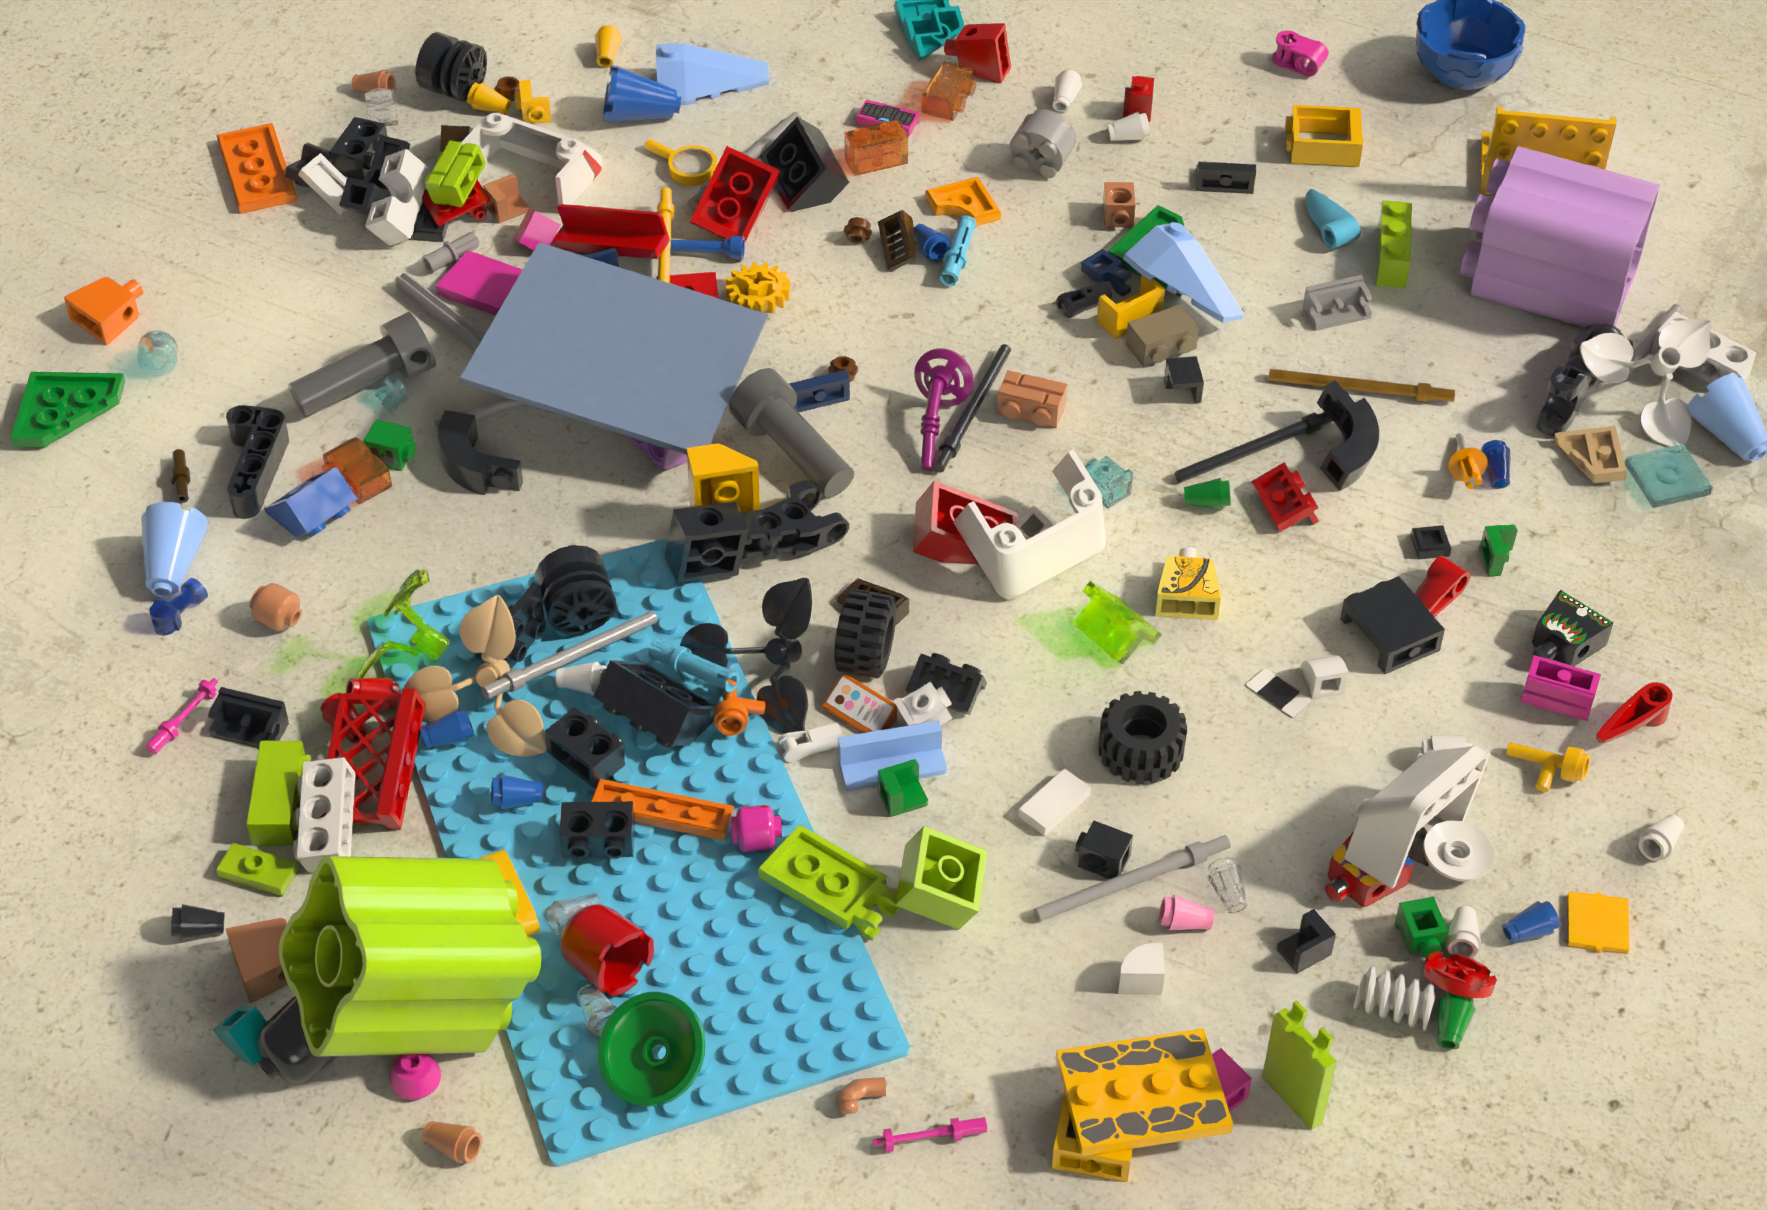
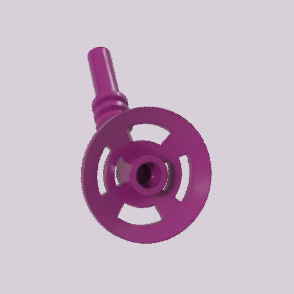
(939, 385)

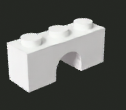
(395, 216)

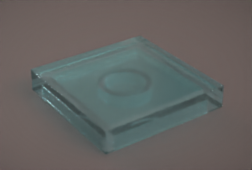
(1668, 475)

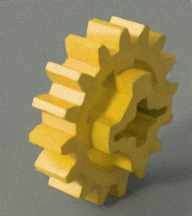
(758, 287)

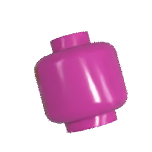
(755, 828)

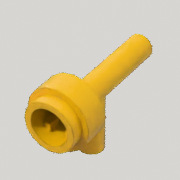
(1573, 764)

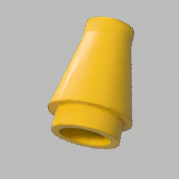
(607, 44)
(486, 99)

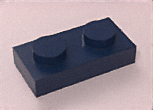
(822, 391)

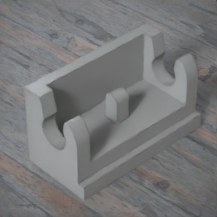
(1337, 302)

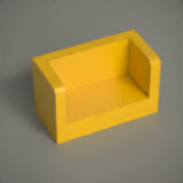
(1115, 317)

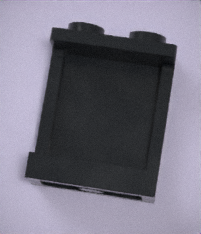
(1394, 623)

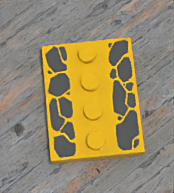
(1143, 1092)

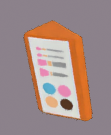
(860, 706)

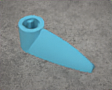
(1335, 223)

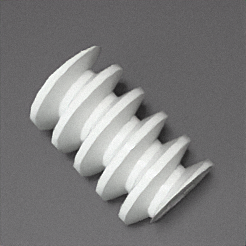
(1395, 997)

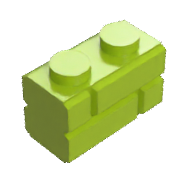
(455, 173)

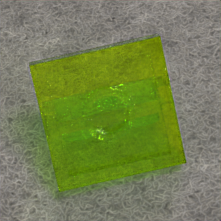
(1113, 624)

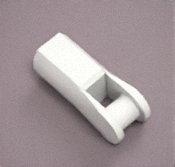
(809, 742)

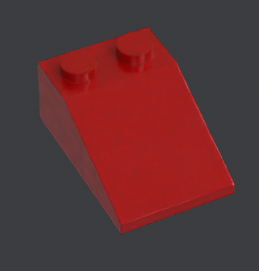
(735, 195)
(934, 527)

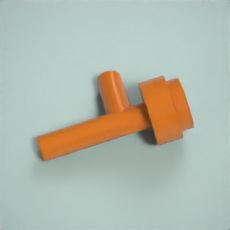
(732, 712)

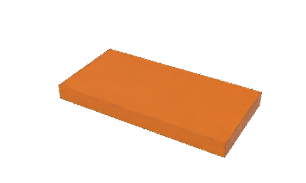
(256, 168)

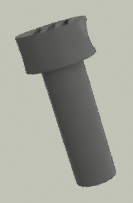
(400, 349)
(766, 406)

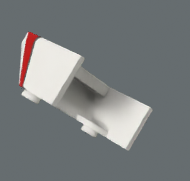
(578, 161)

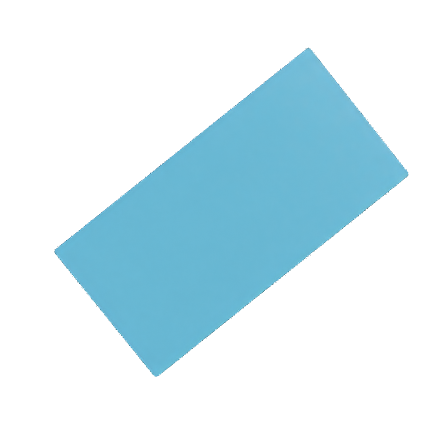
(770, 979)

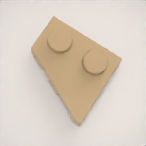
(1594, 452)

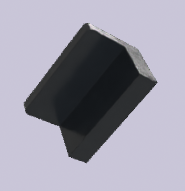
(1225, 177)

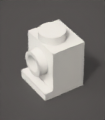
(925, 705)

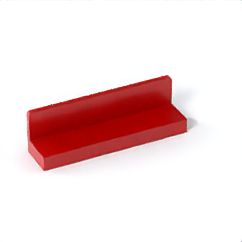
(600, 228)

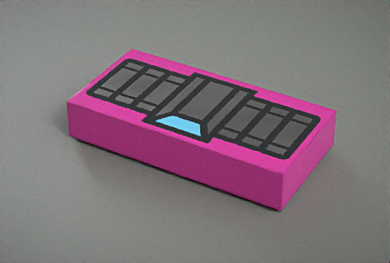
(878, 113)

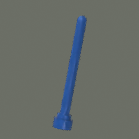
(731, 247)

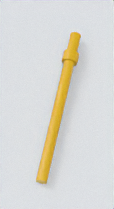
(666, 208)

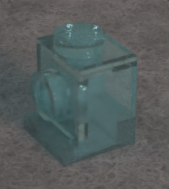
(1110, 479)

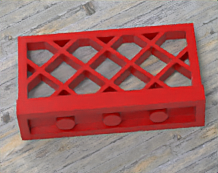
(399, 753)

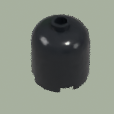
(286, 1049)

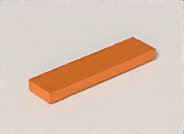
(669, 809)

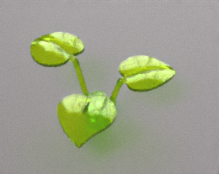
(425, 638)

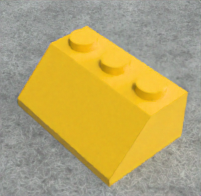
(722, 476)

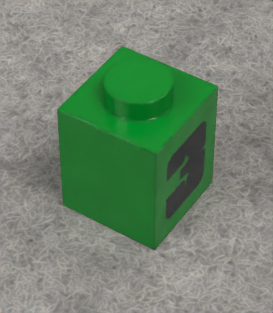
(391, 444)

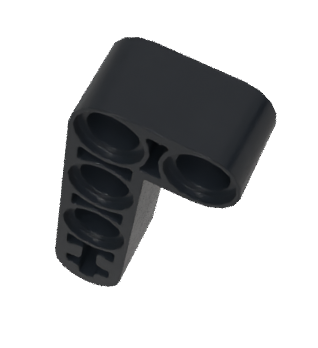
(264, 440)

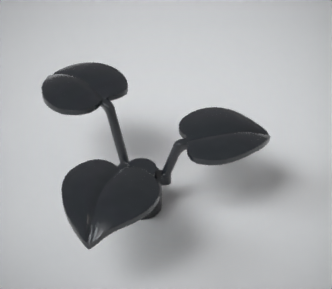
(789, 610)

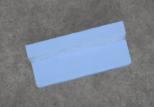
(866, 753)

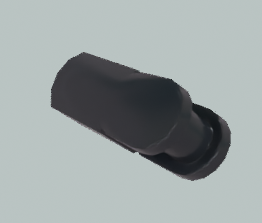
(1083, 299)

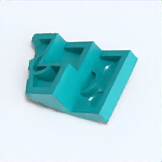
(928, 24)

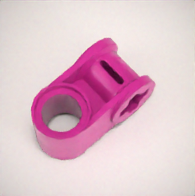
(1300, 55)

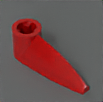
(1442, 585)
(1645, 707)

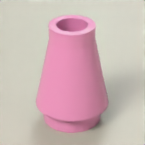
(1184, 915)

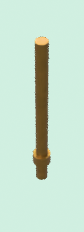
(1421, 392)

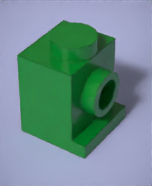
(1421, 926)

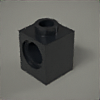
(1104, 850)

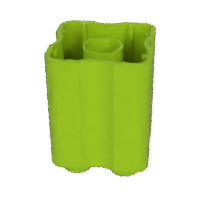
(406, 956)

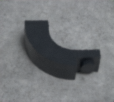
(361, 194)
(1359, 431)
(468, 466)

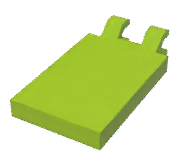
(830, 881)
(1300, 1065)

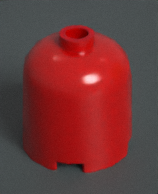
(606, 948)

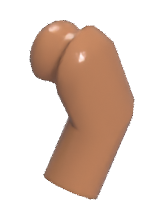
(859, 1089)

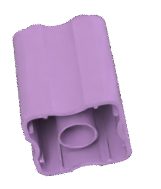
(1558, 237)

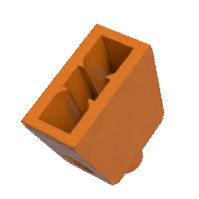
(104, 307)

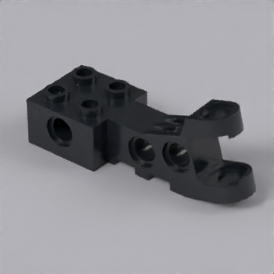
(718, 537)

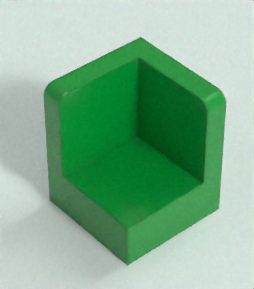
(901, 788)

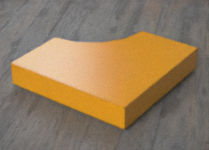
(964, 198)

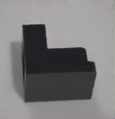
(1184, 373)
(1310, 944)

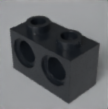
(356, 147)
(585, 747)
(597, 829)

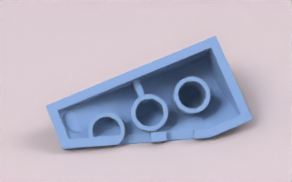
(706, 72)
(1180, 262)

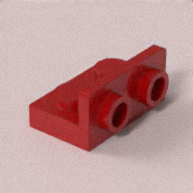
(1283, 497)

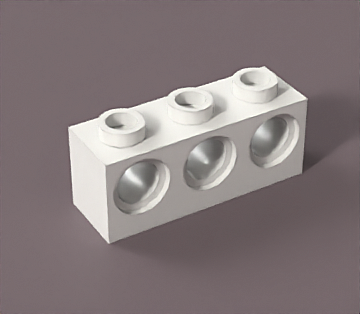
(1723, 357)
(336, 800)

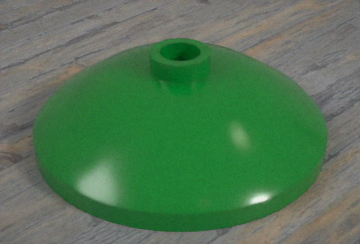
(632, 1044)

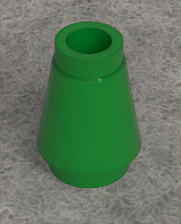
(1208, 494)
(1453, 1019)

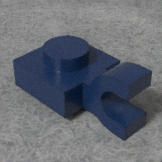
(1106, 267)

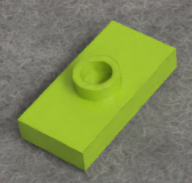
(257, 869)

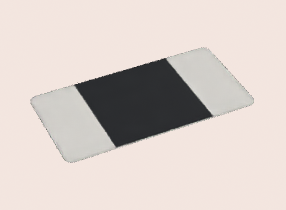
(1278, 692)

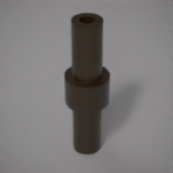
(180, 476)

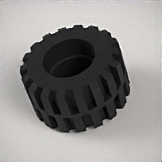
(865, 633)
(1136, 757)

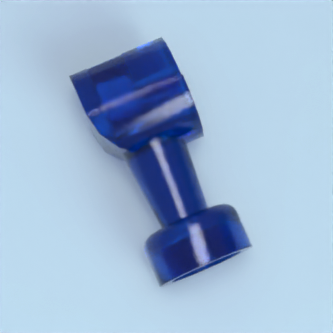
(166, 614)

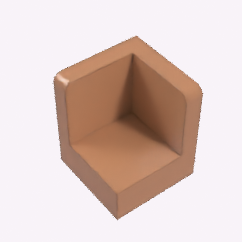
(505, 199)

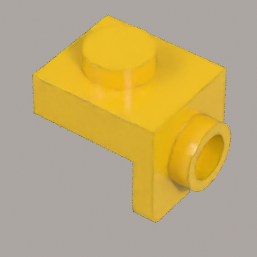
(533, 109)

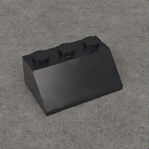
(806, 165)
(654, 702)

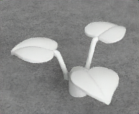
(1680, 345)

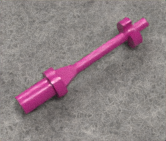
(168, 730)
(955, 1129)

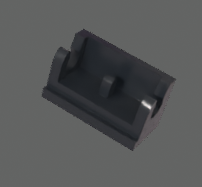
(247, 717)

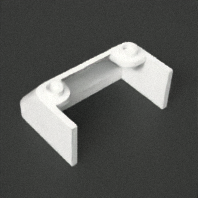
(1022, 564)
(1434, 785)

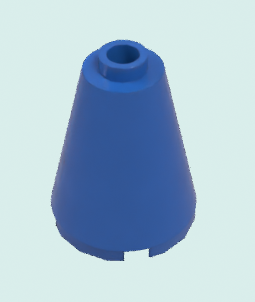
(637, 98)

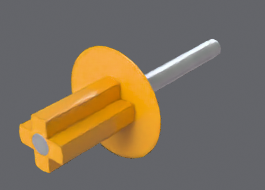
(1467, 464)

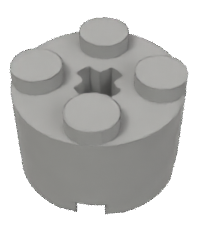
(1042, 143)

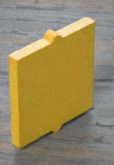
(1598, 922)

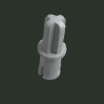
(450, 252)

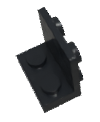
(528, 623)

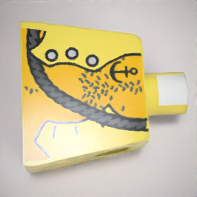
(1188, 587)

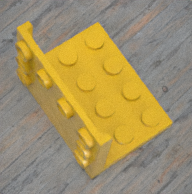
(1561, 136)

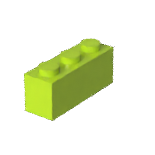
(1394, 244)
(276, 793)

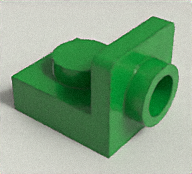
(1495, 547)

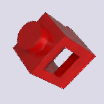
(1139, 96)

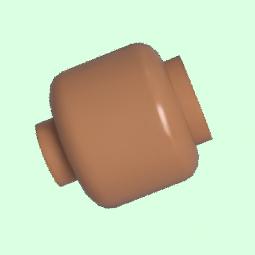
(275, 607)

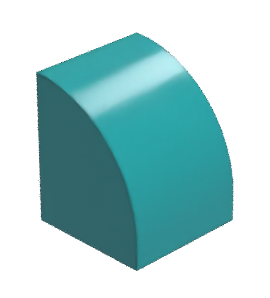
(241, 1031)

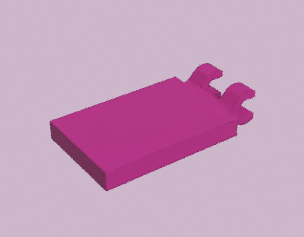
(479, 282)

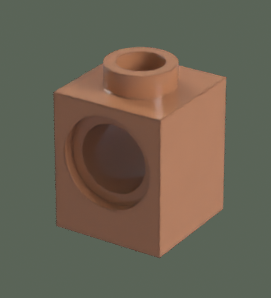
(1119, 204)

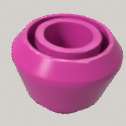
(414, 1076)

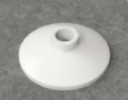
(1460, 840)

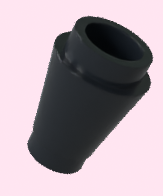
(196, 922)

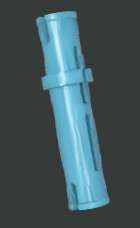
(955, 257)
(682, 660)

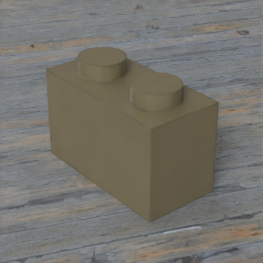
(1162, 335)

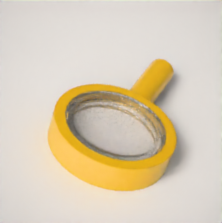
(688, 164)

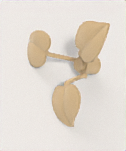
(487, 631)

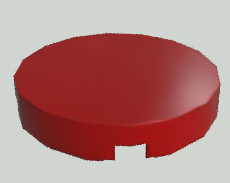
(1459, 975)

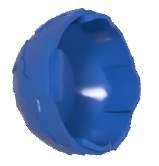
(1468, 42)

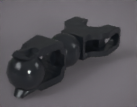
(1571, 383)

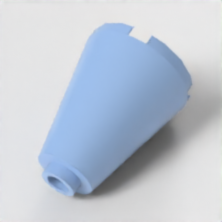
(1731, 416)
(170, 545)

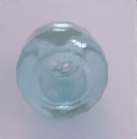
(157, 353)

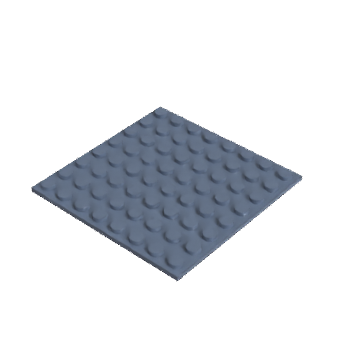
(616, 349)

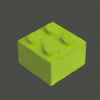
(941, 878)

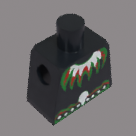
(1570, 631)

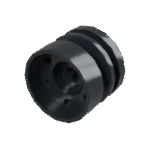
(450, 65)
(575, 589)

